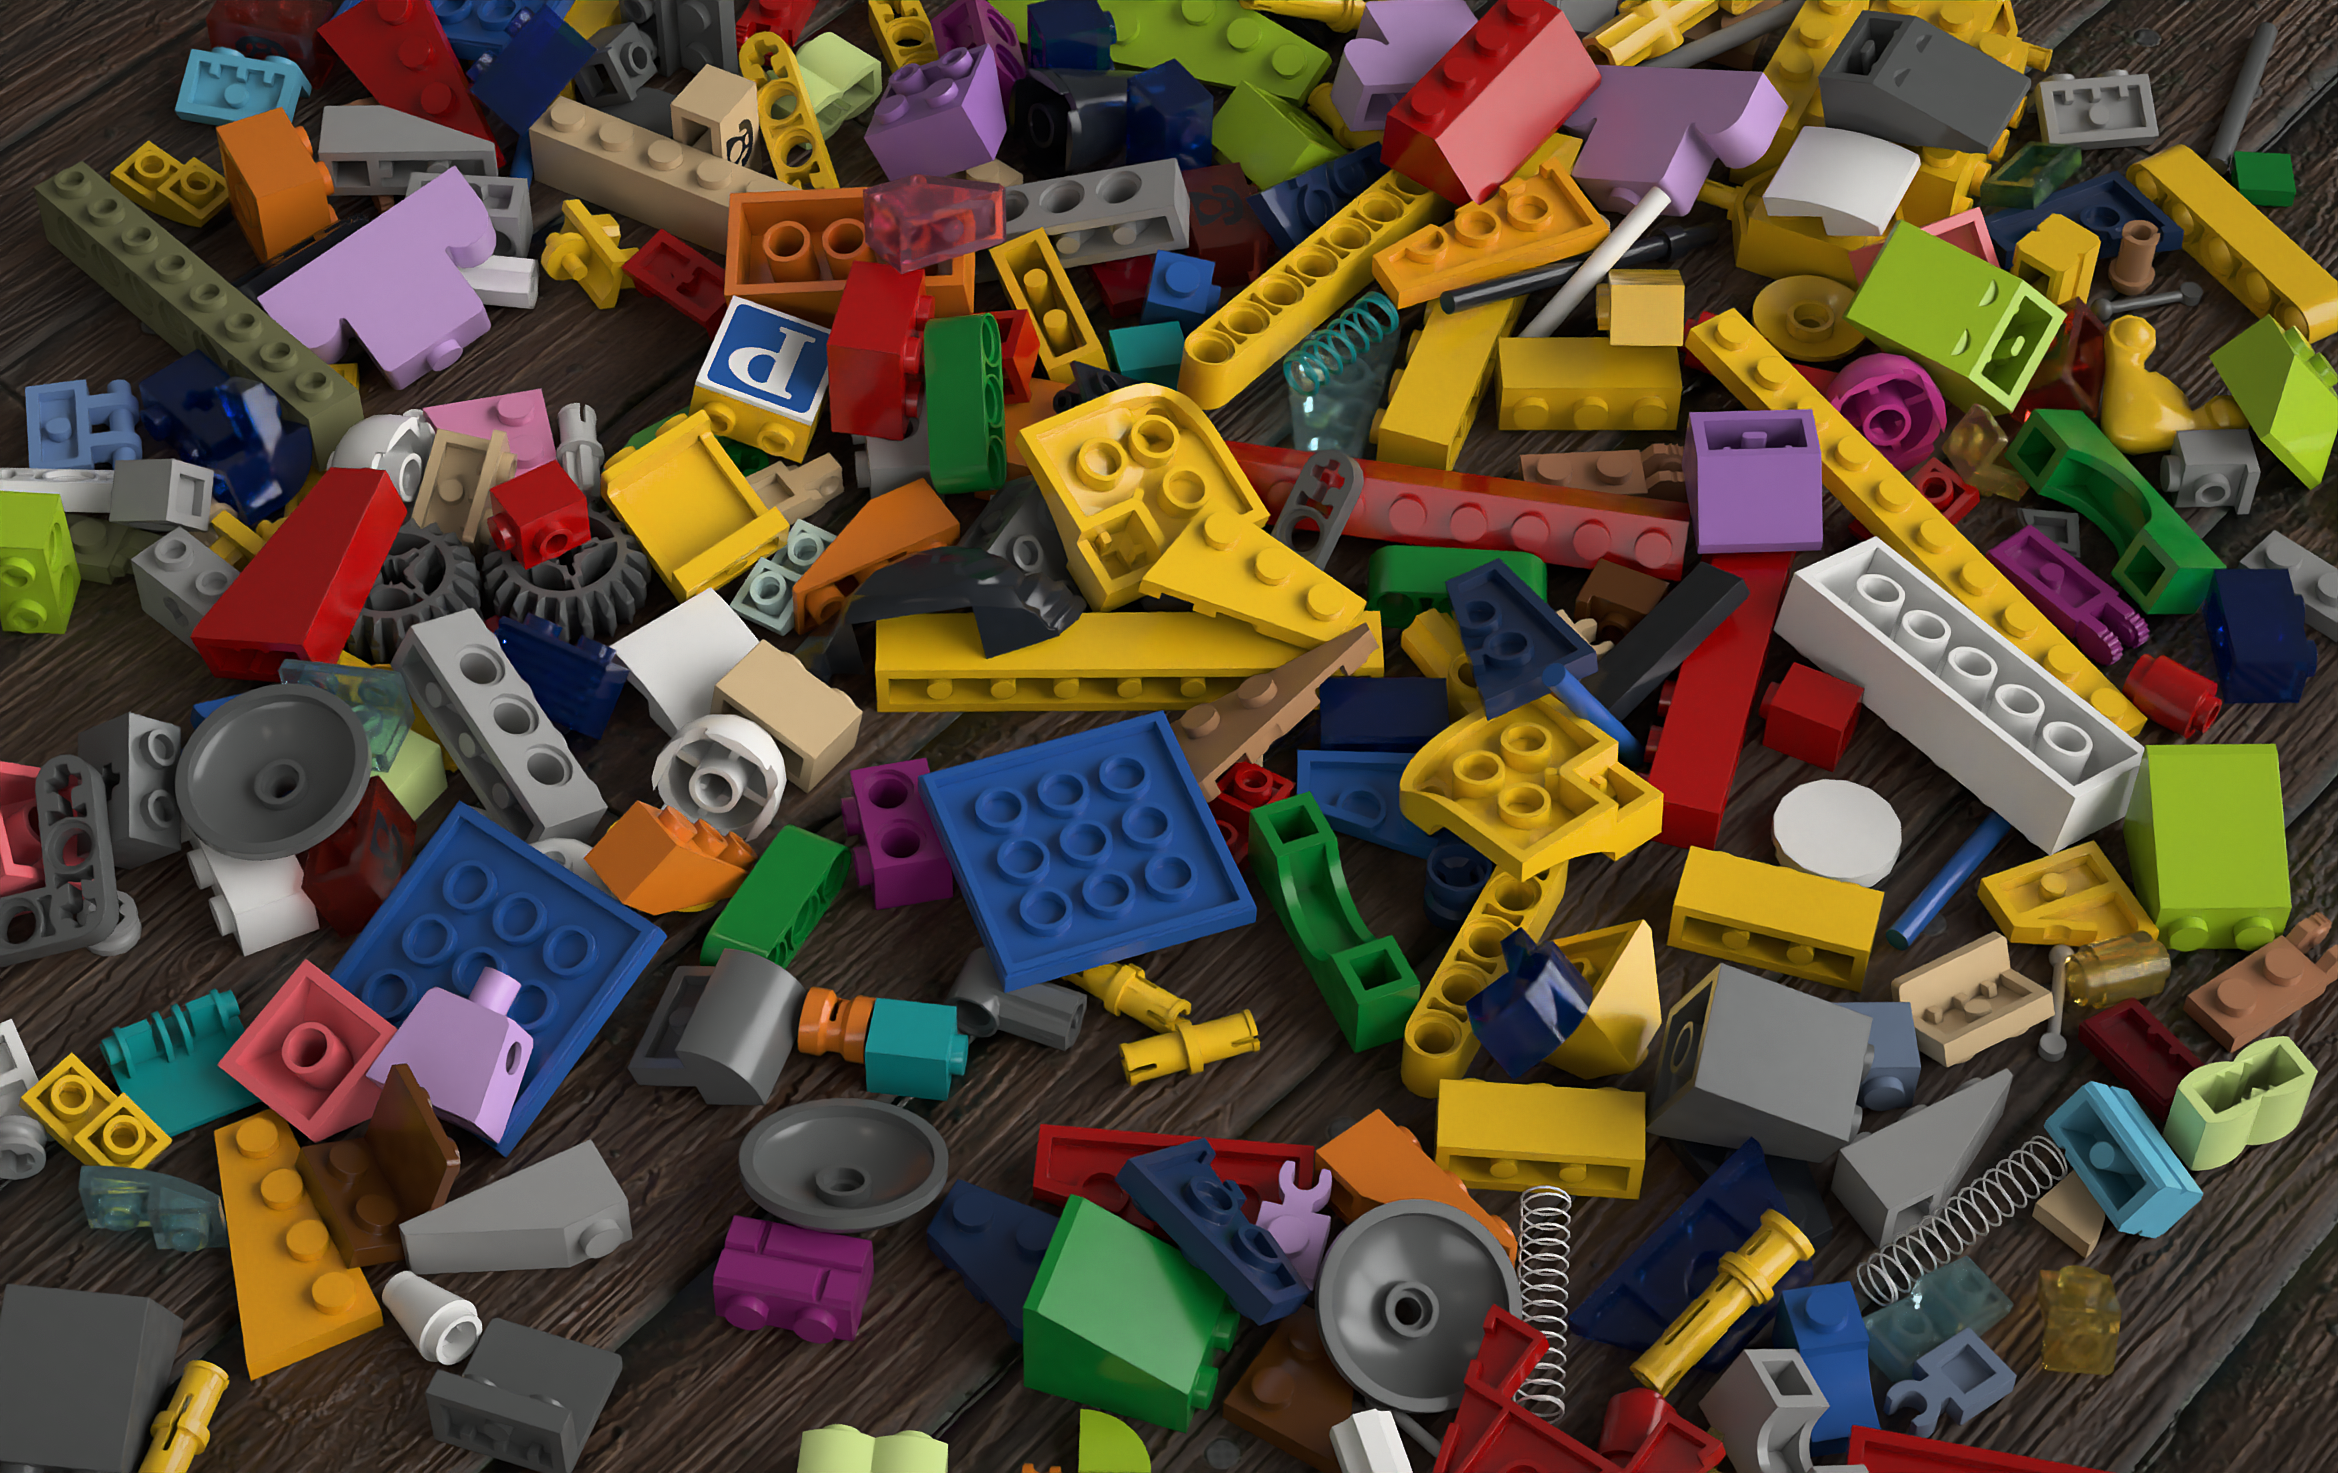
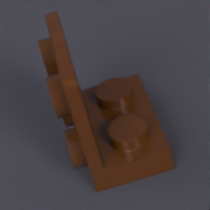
(384, 1178)

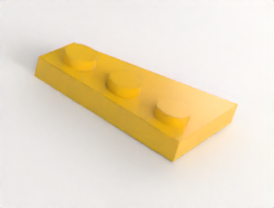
(1247, 574)

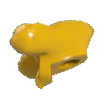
(2144, 407)

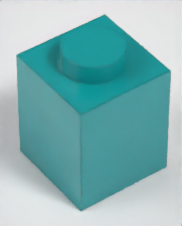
(1148, 353)
(914, 1049)

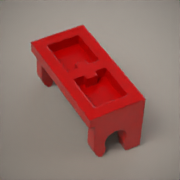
(681, 279)

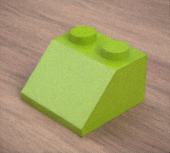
(1269, 137)
(2283, 394)

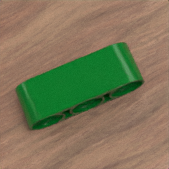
(965, 404)
(1413, 578)
(780, 898)

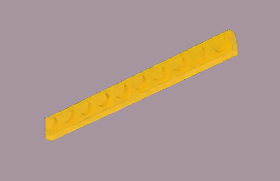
(1898, 511)

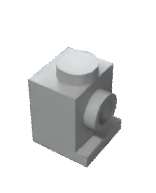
(2211, 469)

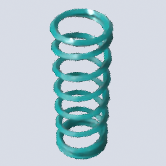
(1372, 297)

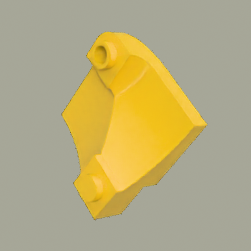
(1128, 481)
(1530, 789)

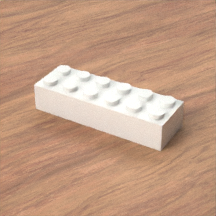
(1962, 694)

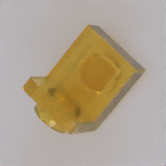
(1977, 454)
(2079, 1320)

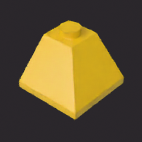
(1623, 1003)

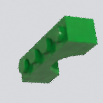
(2159, 555)
(1302, 874)

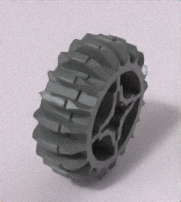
(414, 567)
(581, 589)

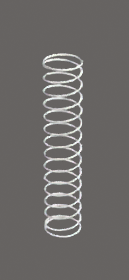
(1884, 1274)
(1554, 1288)

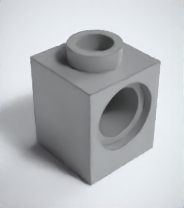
(161, 495)

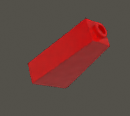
(306, 580)

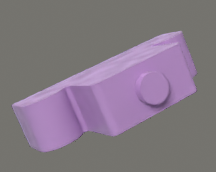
(1392, 53)
(1668, 130)
(396, 285)

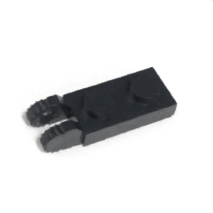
(294, 258)

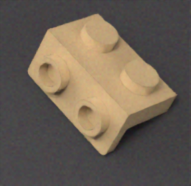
(459, 482)
(1970, 1000)

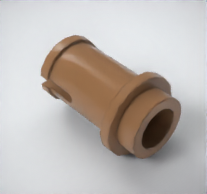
(2133, 267)

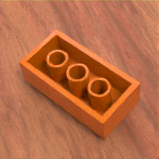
(799, 248)

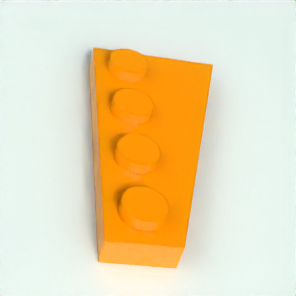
(1513, 232)
(285, 1266)

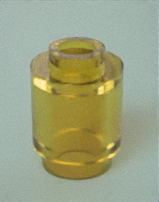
(2117, 969)

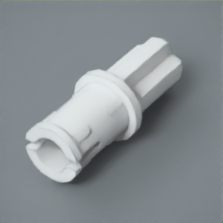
(579, 450)

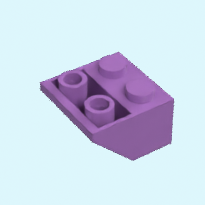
(939, 116)
(1754, 481)

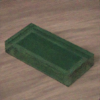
(2031, 175)

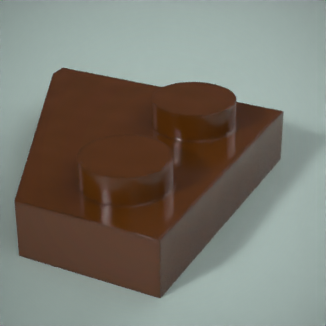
(1293, 1393)

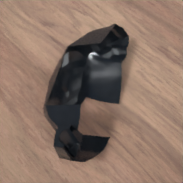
(1007, 605)

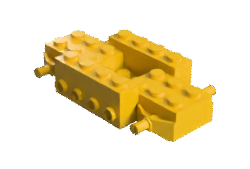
(1944, 180)

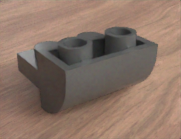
(686, 32)
(722, 1029)

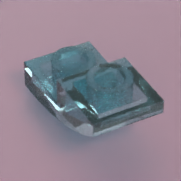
(179, 1211)
(1933, 1313)

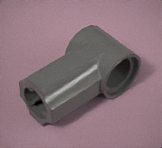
(1033, 1012)

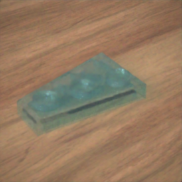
(1344, 410)

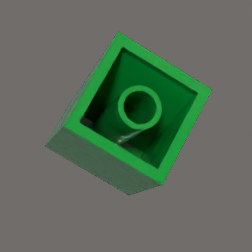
(1123, 1321)

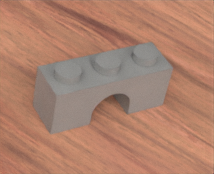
(1768, 1413)

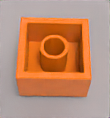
(274, 182)

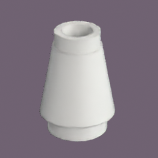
(433, 1318)

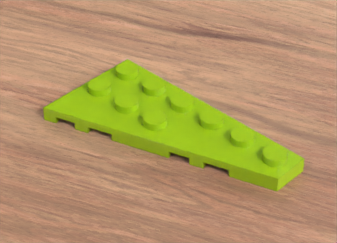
(1209, 38)

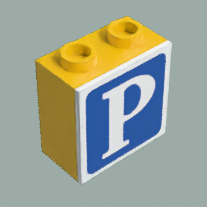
(765, 379)

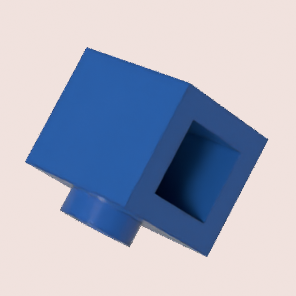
(1179, 291)

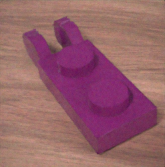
(2069, 595)

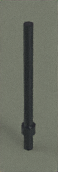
(1662, 245)

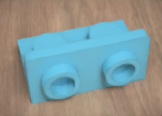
(229, 87)

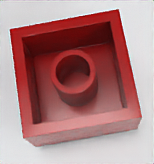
(878, 351)

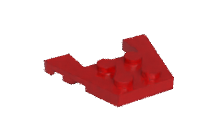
(1504, 1437)

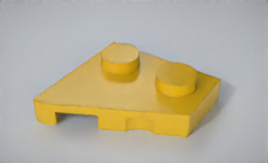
(2064, 900)

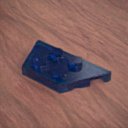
(1683, 1260)

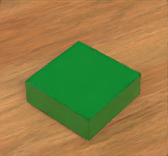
(2264, 178)

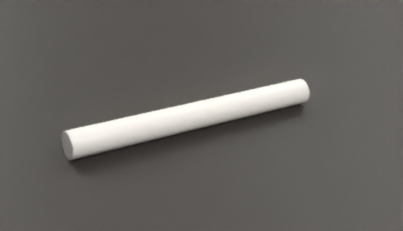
(1597, 264)

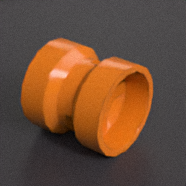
(835, 1024)

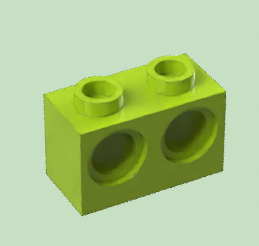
(36, 564)

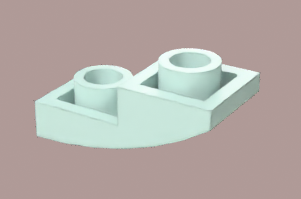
(768, 589)

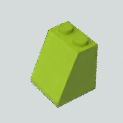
(2210, 845)

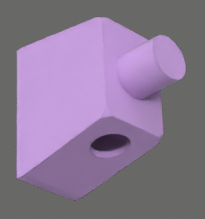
(464, 1053)

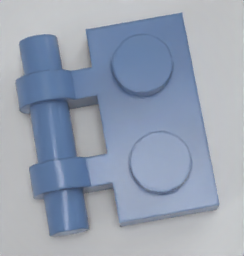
(62, 422)

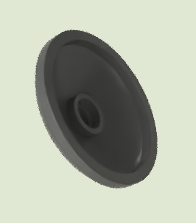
(257, 752)
(843, 1164)
(1437, 1265)

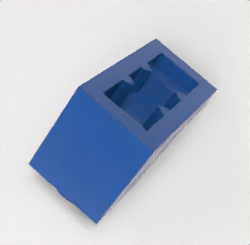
(1834, 1345)

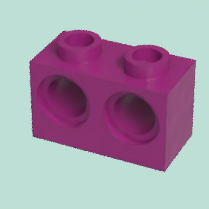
(978, 23)
(896, 837)

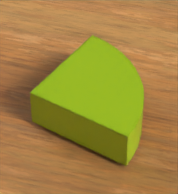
(1109, 1445)

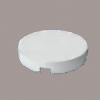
(1837, 832)

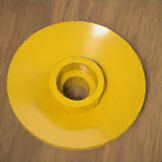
(1805, 318)

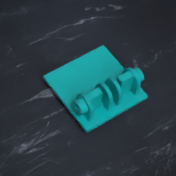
(174, 1061)

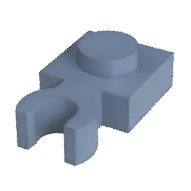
(1954, 1379)

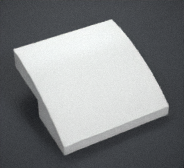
(1843, 179)
(683, 657)

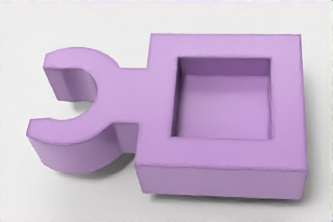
(1296, 1225)

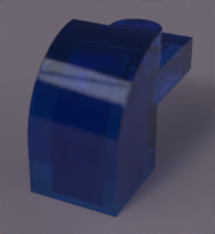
(269, 458)
(1531, 1005)

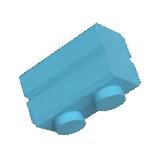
(2123, 1160)

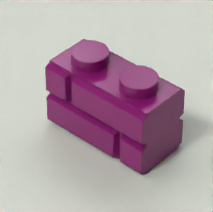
(793, 1279)

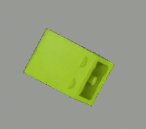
(1956, 317)

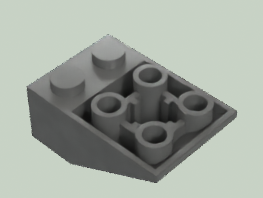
(1918, 86)

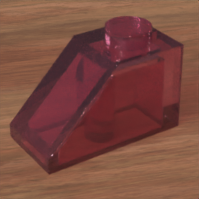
(932, 219)

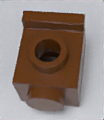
(1617, 599)

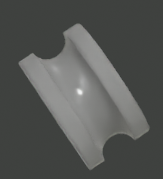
(125, 933)
(21, 1147)

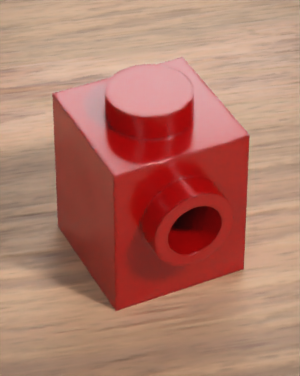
(539, 515)
(1811, 716)

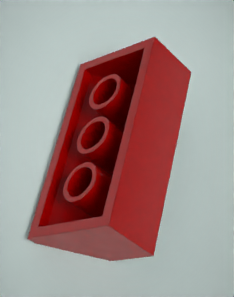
(1490, 102)

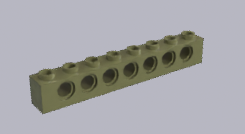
(192, 302)

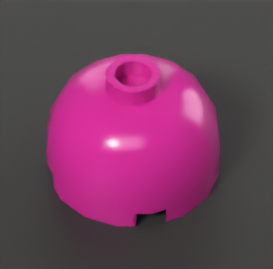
(1891, 406)

